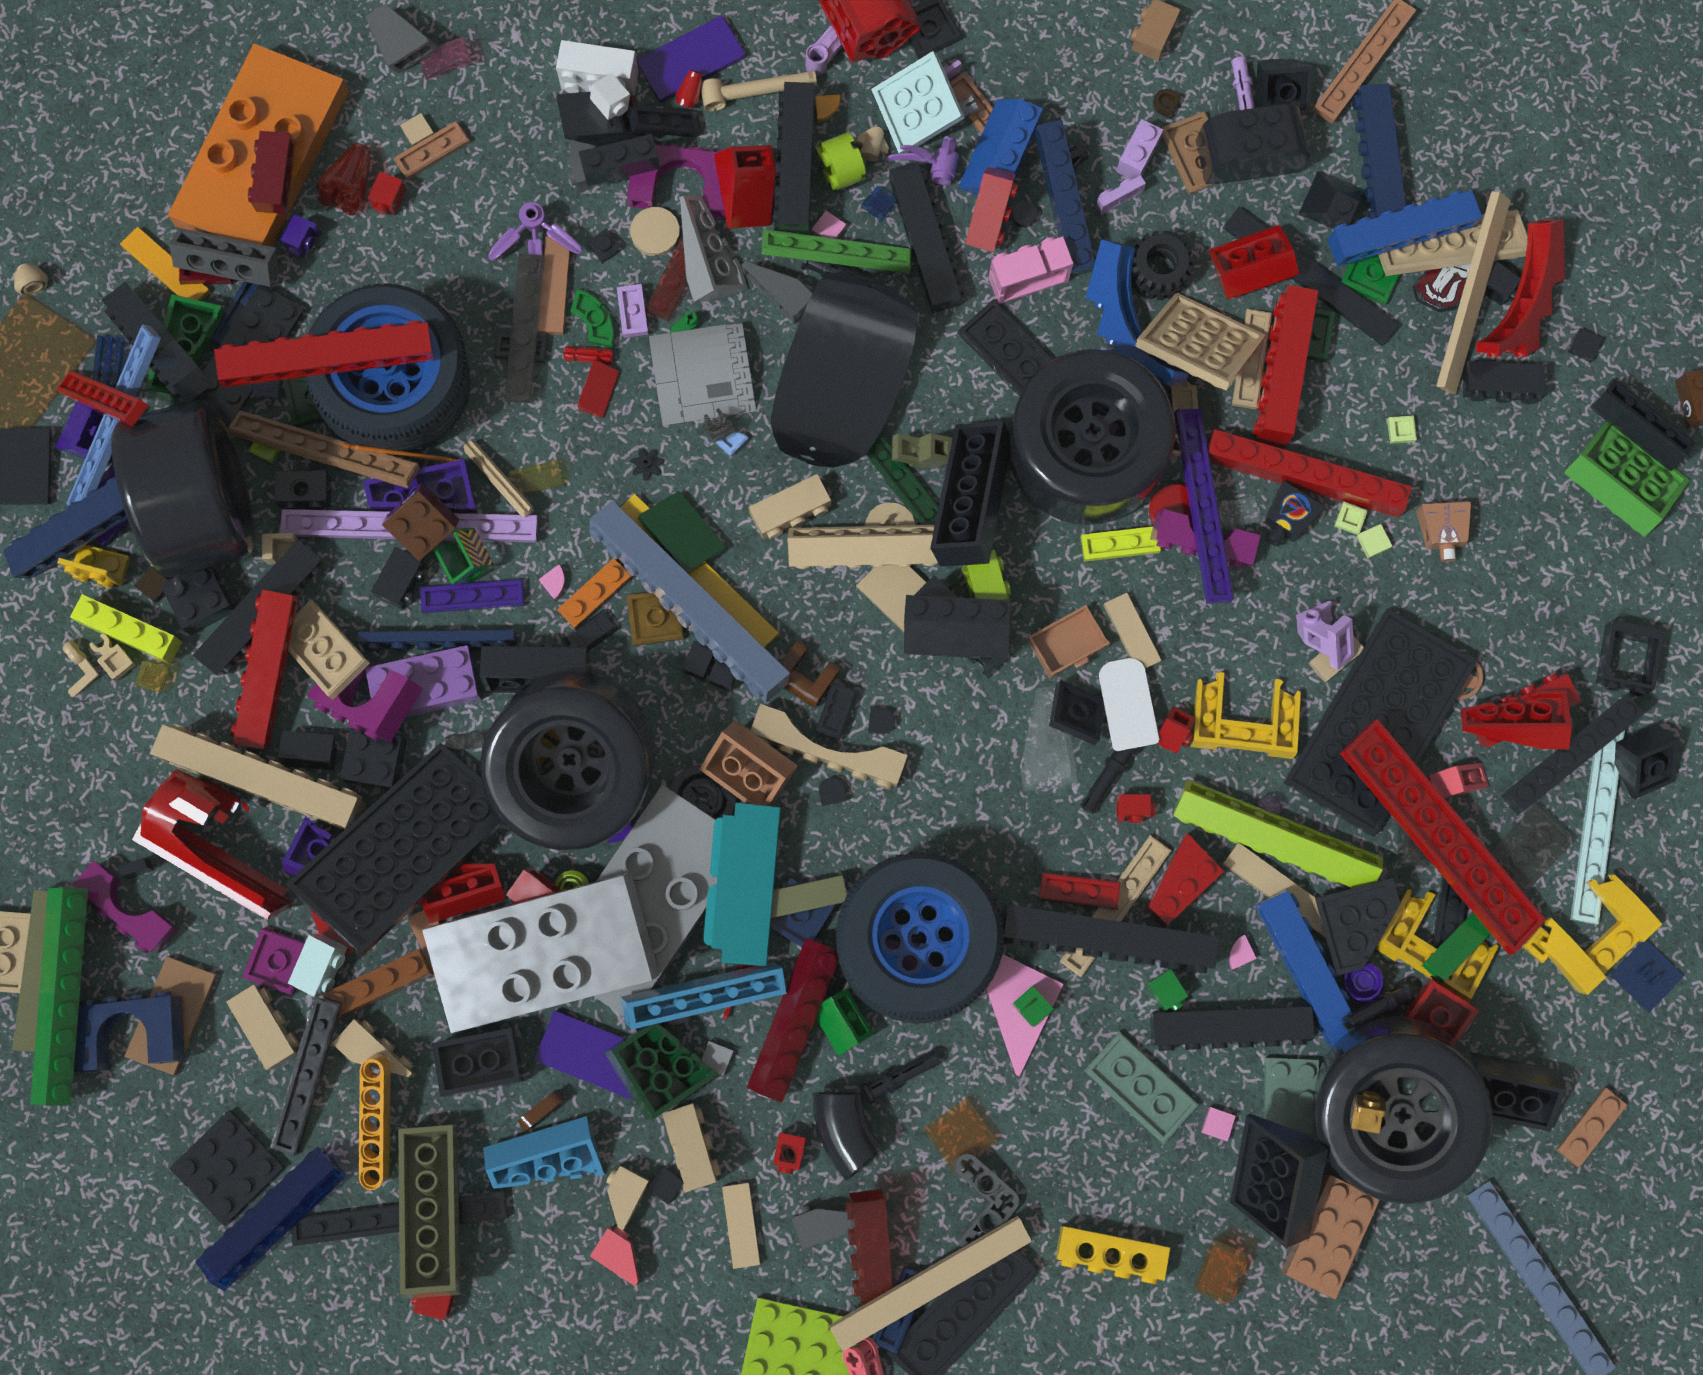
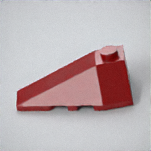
(1531, 721)

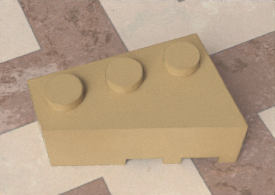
(691, 1147)

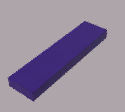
(472, 596)

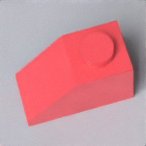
(1460, 780)
(617, 1254)

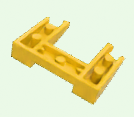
(1276, 739)
(1633, 924)
(1402, 944)

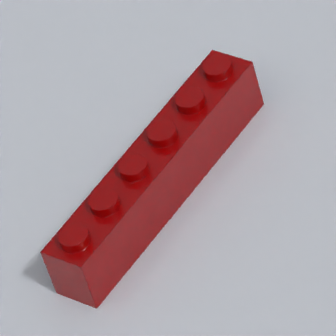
(265, 669)

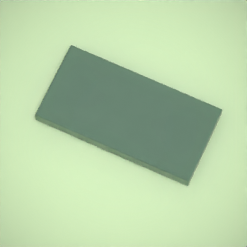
(1141, 1087)

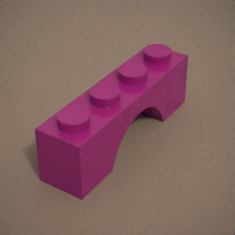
(1174, 530)
(149, 930)

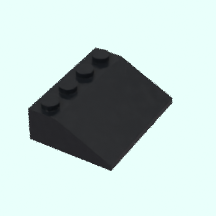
(1278, 1179)

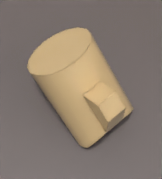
(872, 144)

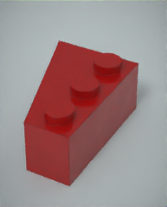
(1183, 881)
(463, 891)

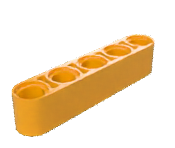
(367, 1132)

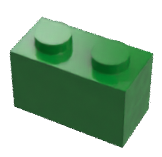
(843, 1022)

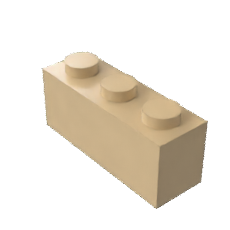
(790, 507)
(264, 1026)

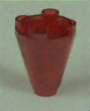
(346, 180)

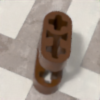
(803, 686)

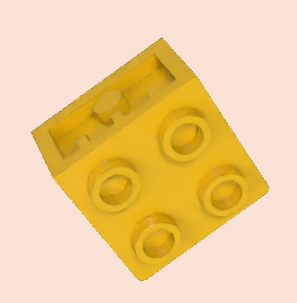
(98, 565)

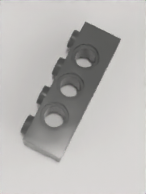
(224, 257)

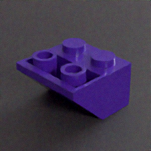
(79, 430)

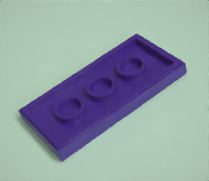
(704, 49)
(579, 1051)

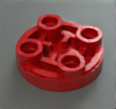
(1172, 498)

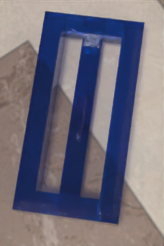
(109, 340)

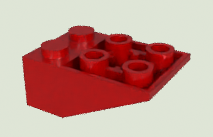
(746, 185)

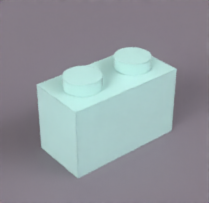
(318, 965)

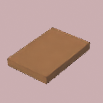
(1181, 144)

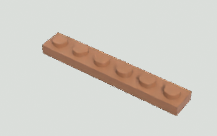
(1364, 60)

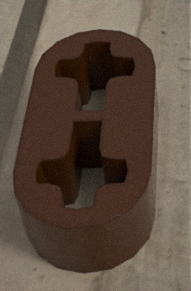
(541, 1110)

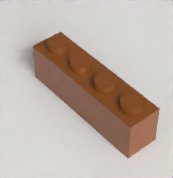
(380, 983)

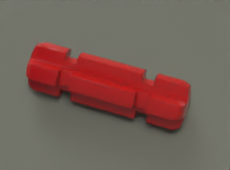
(586, 354)

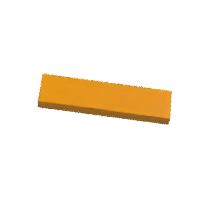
(160, 264)

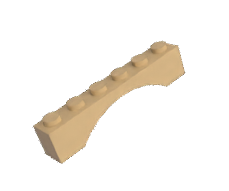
(878, 764)

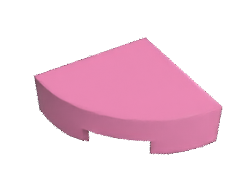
(554, 582)
(1241, 953)

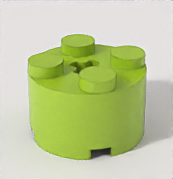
(841, 161)

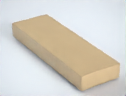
(1131, 630)
(741, 1225)

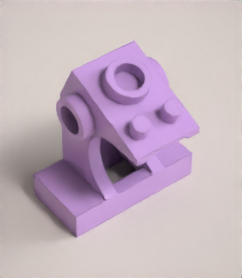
(1317, 633)

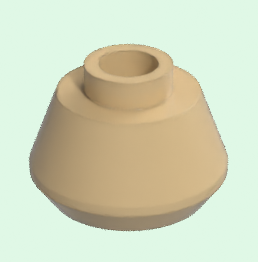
(29, 279)

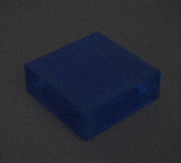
(879, 203)

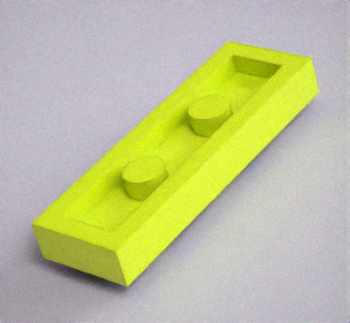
(1118, 544)

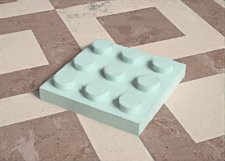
(918, 102)

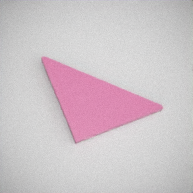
(1007, 986)

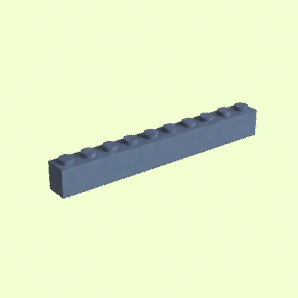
(689, 602)

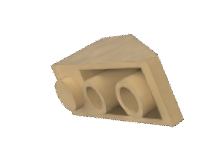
(360, 1043)

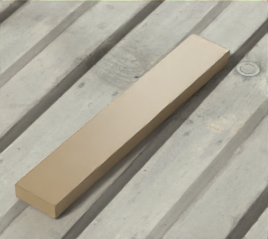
(1271, 881)
(1133, 882)

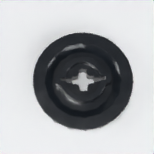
(719, 798)

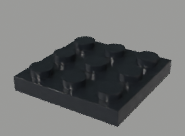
(227, 1168)

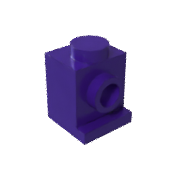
(299, 236)

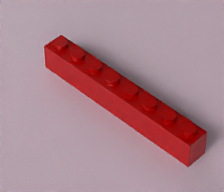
(323, 354)
(1308, 473)

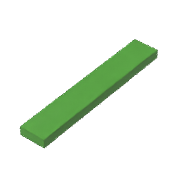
(836, 251)

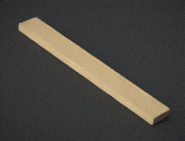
(1473, 292)
(929, 1283)

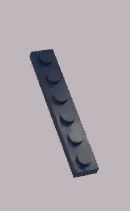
(427, 639)

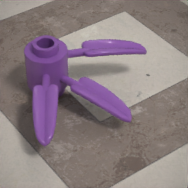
(943, 163)
(534, 225)

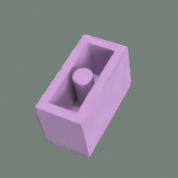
(1139, 150)

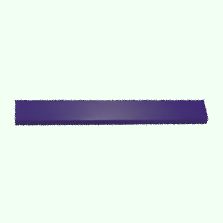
(1203, 506)

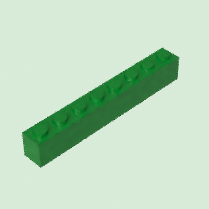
(59, 997)

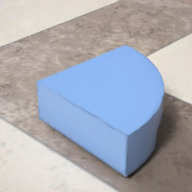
(732, 443)

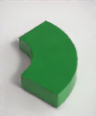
(596, 318)

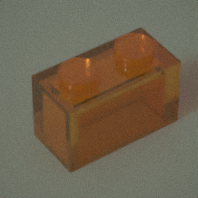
(1220, 1272)

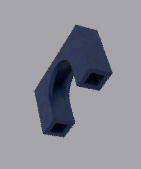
(159, 1015)

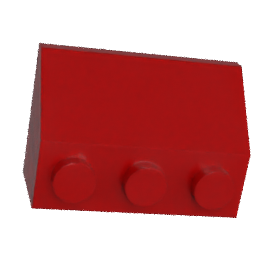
(1254, 262)

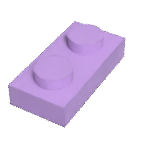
(1112, 198)
(632, 310)

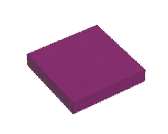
(273, 960)

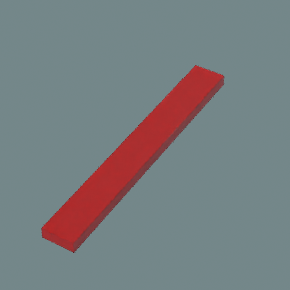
(102, 398)

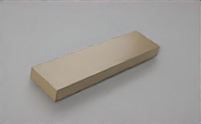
(1249, 380)

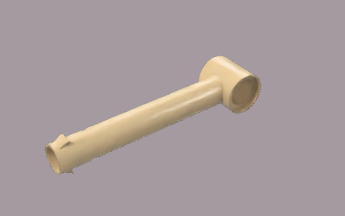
(715, 94)

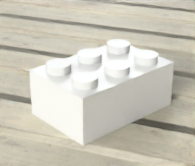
(586, 63)

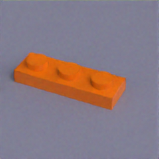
(594, 593)

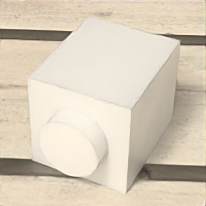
(610, 96)

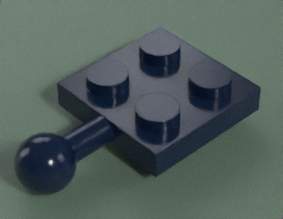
(802, 924)

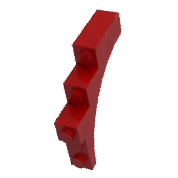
(1533, 300)

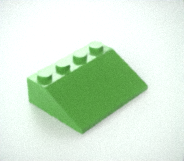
(1626, 479)

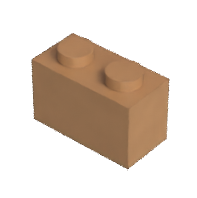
(1155, 29)

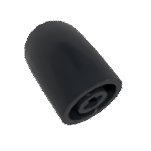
(844, 1130)

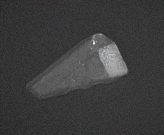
(1047, 752)

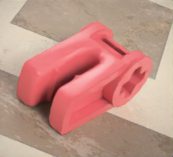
(863, 1362)

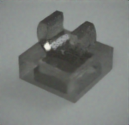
(718, 427)

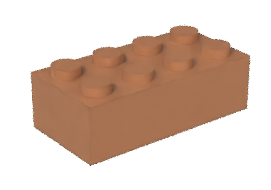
(1334, 1239)

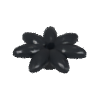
(646, 468)

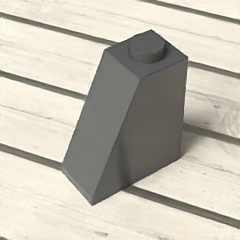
(398, 39)

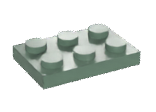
(1290, 1093)

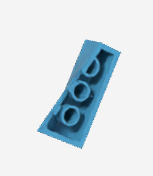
(544, 1154)

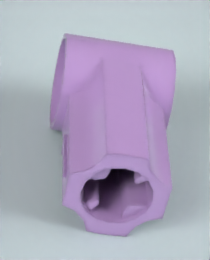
(824, 49)

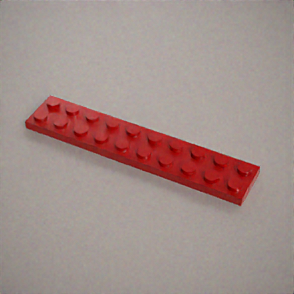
(1443, 836)

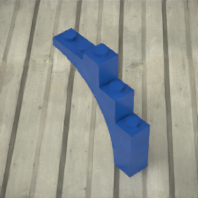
(1119, 324)

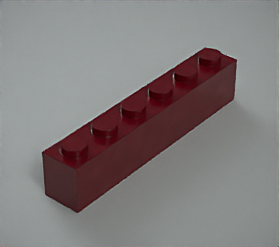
(793, 1020)

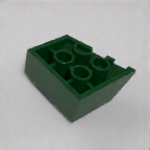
(657, 1069)

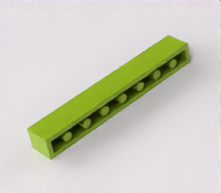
(1277, 836)

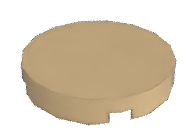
(655, 231)

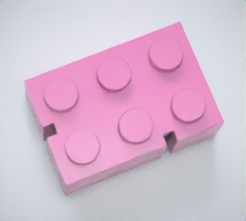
(1030, 269)

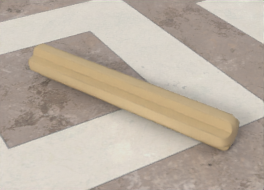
(498, 478)

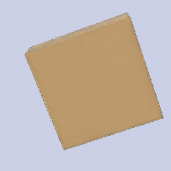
(416, 129)

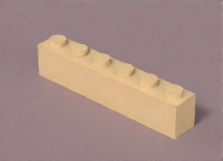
(861, 546)

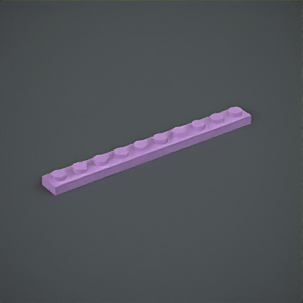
(369, 525)

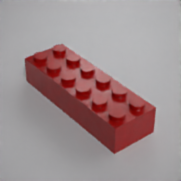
(1285, 366)

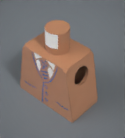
(1445, 527)

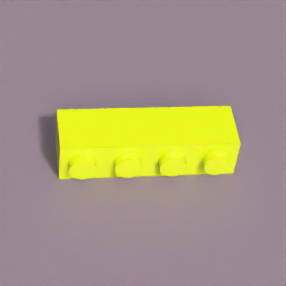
(126, 629)

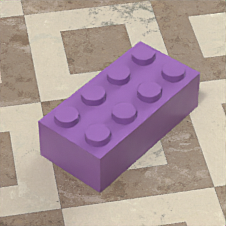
(445, 676)

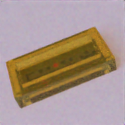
(537, 477)

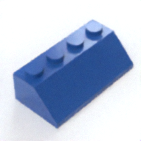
(1003, 141)

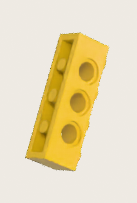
(1155, 1255)

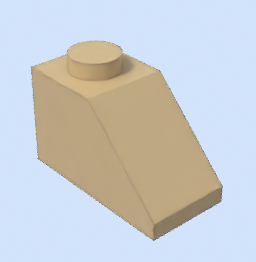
(625, 1193)

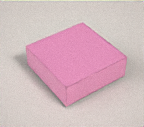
(828, 226)
(1218, 1124)

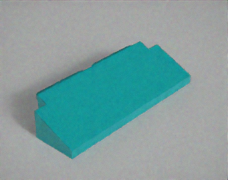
(745, 873)

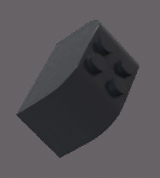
(1252, 144)

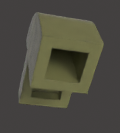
(921, 452)

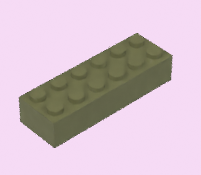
(429, 1212)

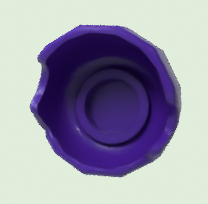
(1365, 983)

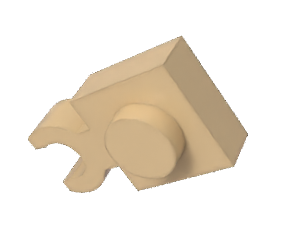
(114, 660)

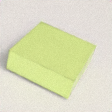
(1401, 429)
(1350, 518)
(1374, 541)

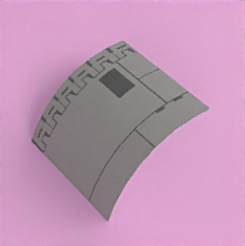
(702, 373)

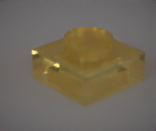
(152, 677)

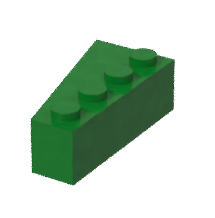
(192, 327)

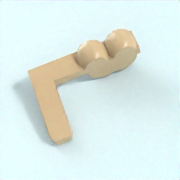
(80, 658)

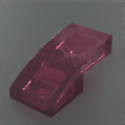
(448, 56)

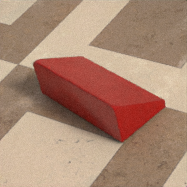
(598, 389)

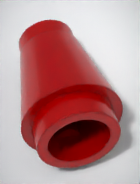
(689, 89)

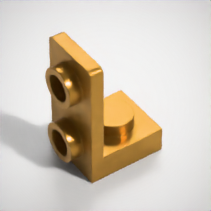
(1368, 1112)

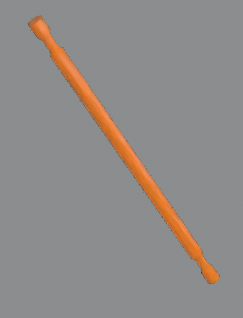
(399, 453)

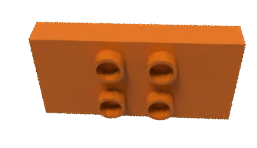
(266, 96)

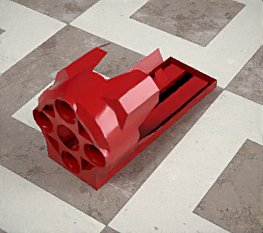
(871, 26)
(192, 800)

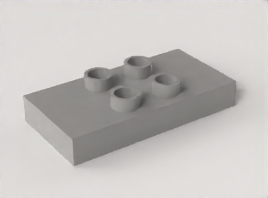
(672, 876)
(541, 952)

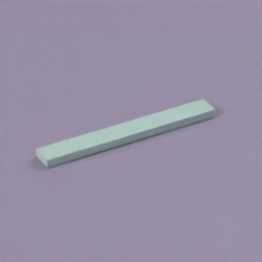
(1596, 833)

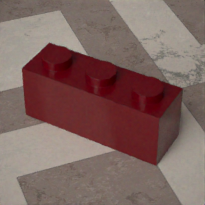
(272, 172)

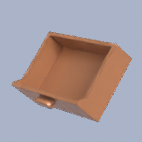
(1068, 642)

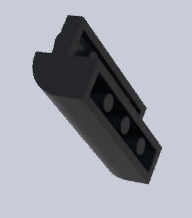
(1642, 425)

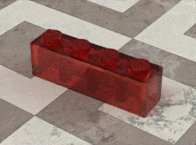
(870, 1244)

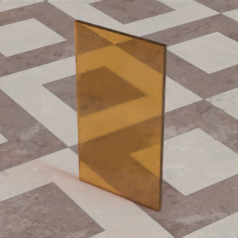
(34, 360)

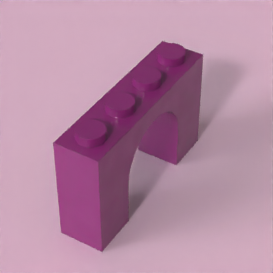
(643, 186)
(378, 716)

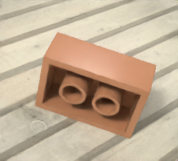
(748, 766)

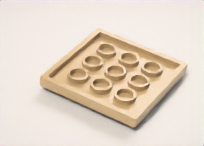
(1200, 341)

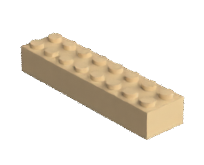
(255, 777)

